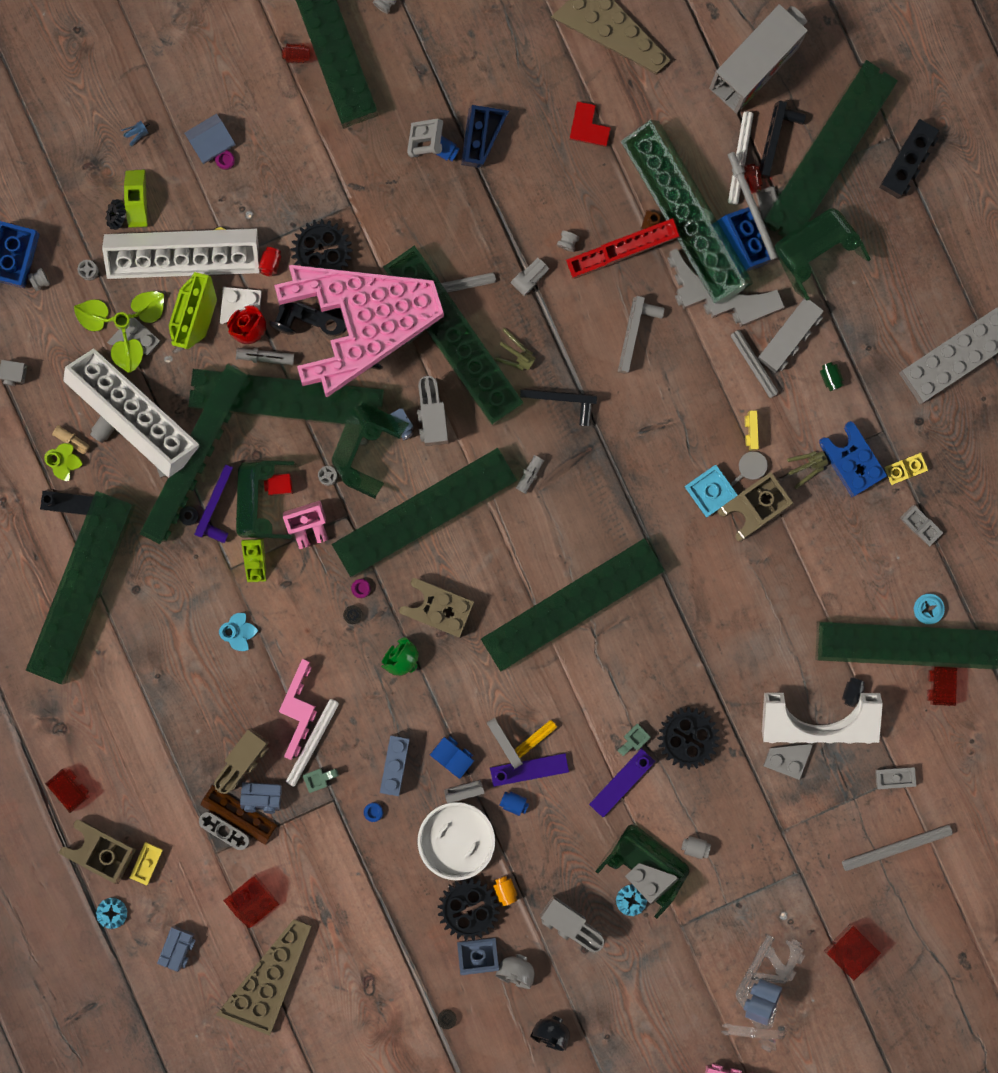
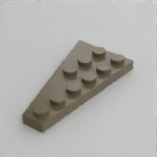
(612, 28)
(264, 989)

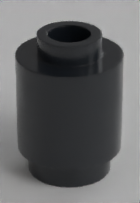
(853, 691)

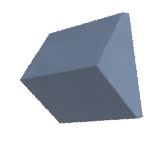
(210, 138)
(478, 956)

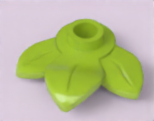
(65, 461)

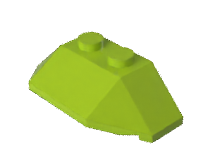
(192, 311)

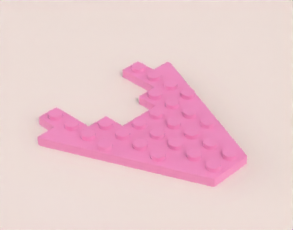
(377, 312)

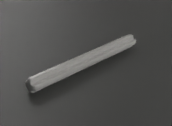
(897, 847)

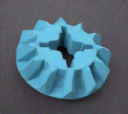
(931, 600)
(622, 903)
(118, 907)

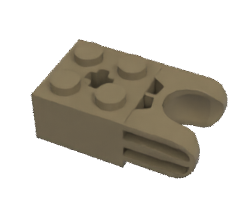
(751, 507)
(433, 608)
(241, 760)
(94, 850)

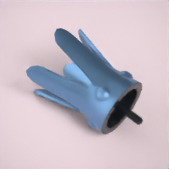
(138, 128)

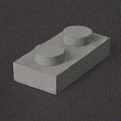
(895, 778)

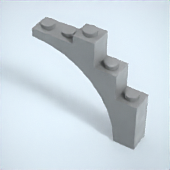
(745, 307)

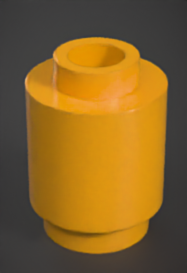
(505, 890)

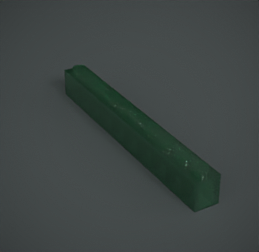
(204, 433)

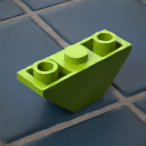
(135, 198)
(254, 559)

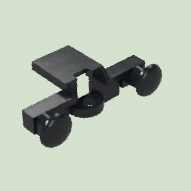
(310, 315)

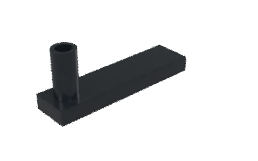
(779, 114)
(585, 400)
(65, 502)

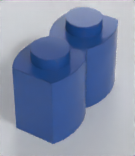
(452, 757)

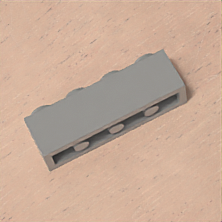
(790, 334)

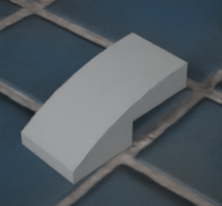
(921, 525)

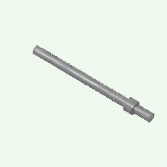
(738, 172)

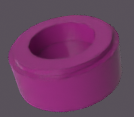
(225, 160)
(360, 588)

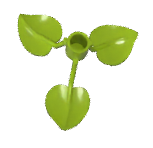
(128, 353)

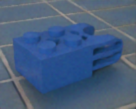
(848, 458)

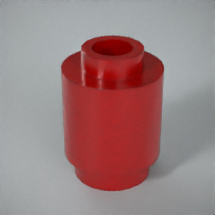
(270, 261)

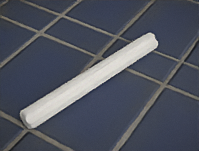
(741, 155)
(312, 742)

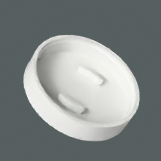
(456, 841)

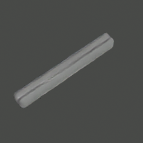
(469, 282)
(754, 363)

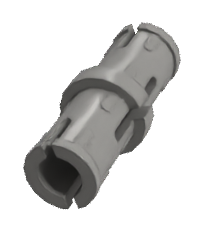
(529, 474)

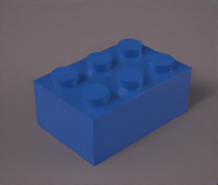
(745, 238)
(16, 253)

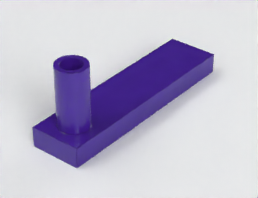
(203, 527)
(529, 770)
(622, 782)

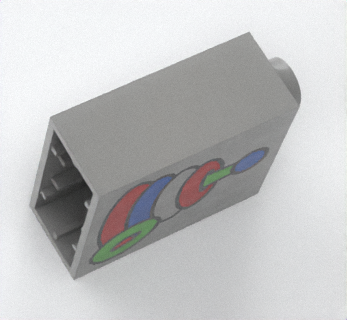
(759, 57)

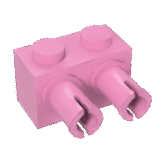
(306, 517)

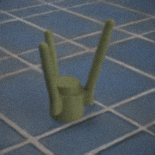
(524, 359)
(816, 461)

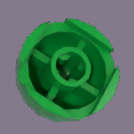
(401, 659)

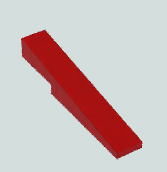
(622, 248)

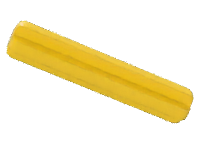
(535, 738)

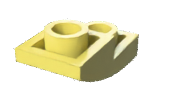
(906, 468)

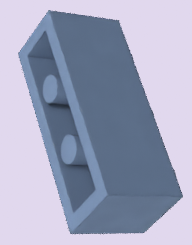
(394, 765)

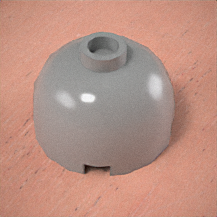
(516, 971)

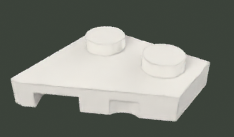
(237, 299)

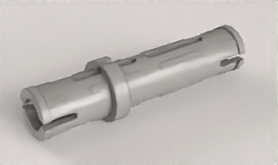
(242, 354)

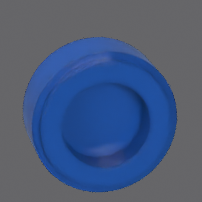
(373, 812)

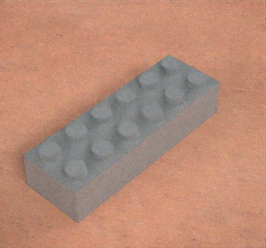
(953, 358)

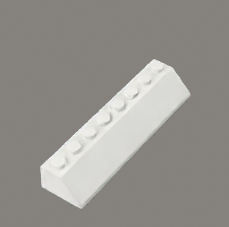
(181, 253)
(130, 412)

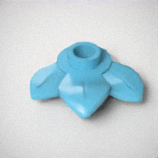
(240, 632)

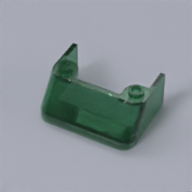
(811, 241)
(367, 423)
(247, 523)
(637, 847)

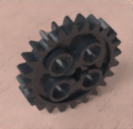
(317, 233)
(679, 753)
(461, 893)

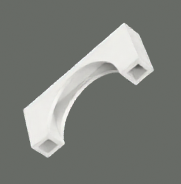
(858, 727)

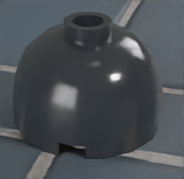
(552, 1033)

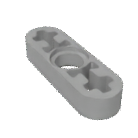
(504, 743)
(233, 843)

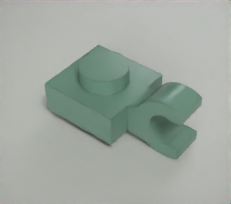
(635, 738)
(317, 779)

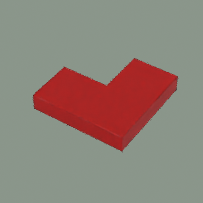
(584, 130)

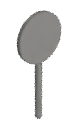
(751, 466)

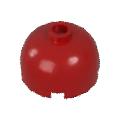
(247, 325)

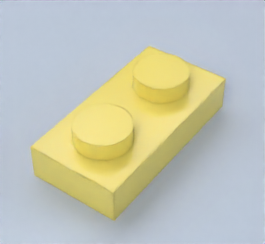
(752, 423)
(146, 863)

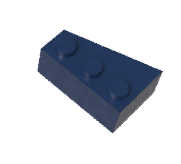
(481, 131)

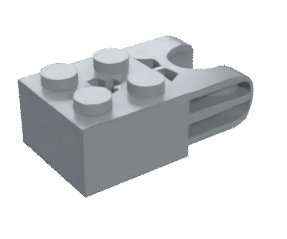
(431, 413)
(571, 925)

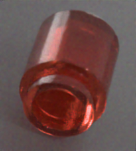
(296, 53)
(753, 177)

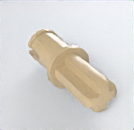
(67, 437)

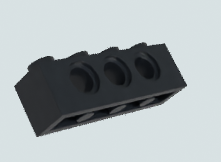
(921, 131)

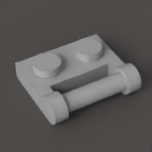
(425, 131)

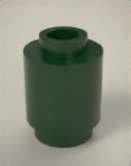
(832, 376)

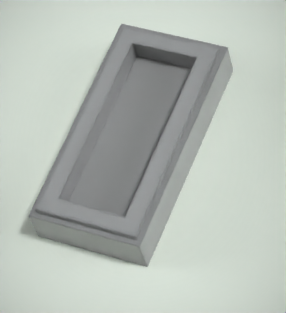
(765, 199)
(464, 791)

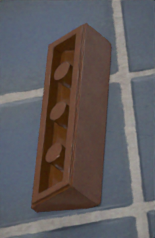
(230, 810)

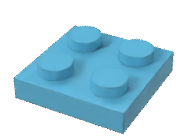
(711, 491)

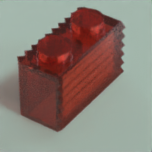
(943, 686)
(68, 789)

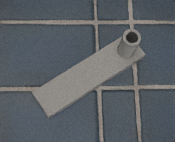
(638, 308)

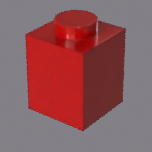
(278, 485)

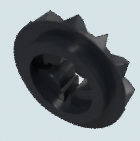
(115, 214)

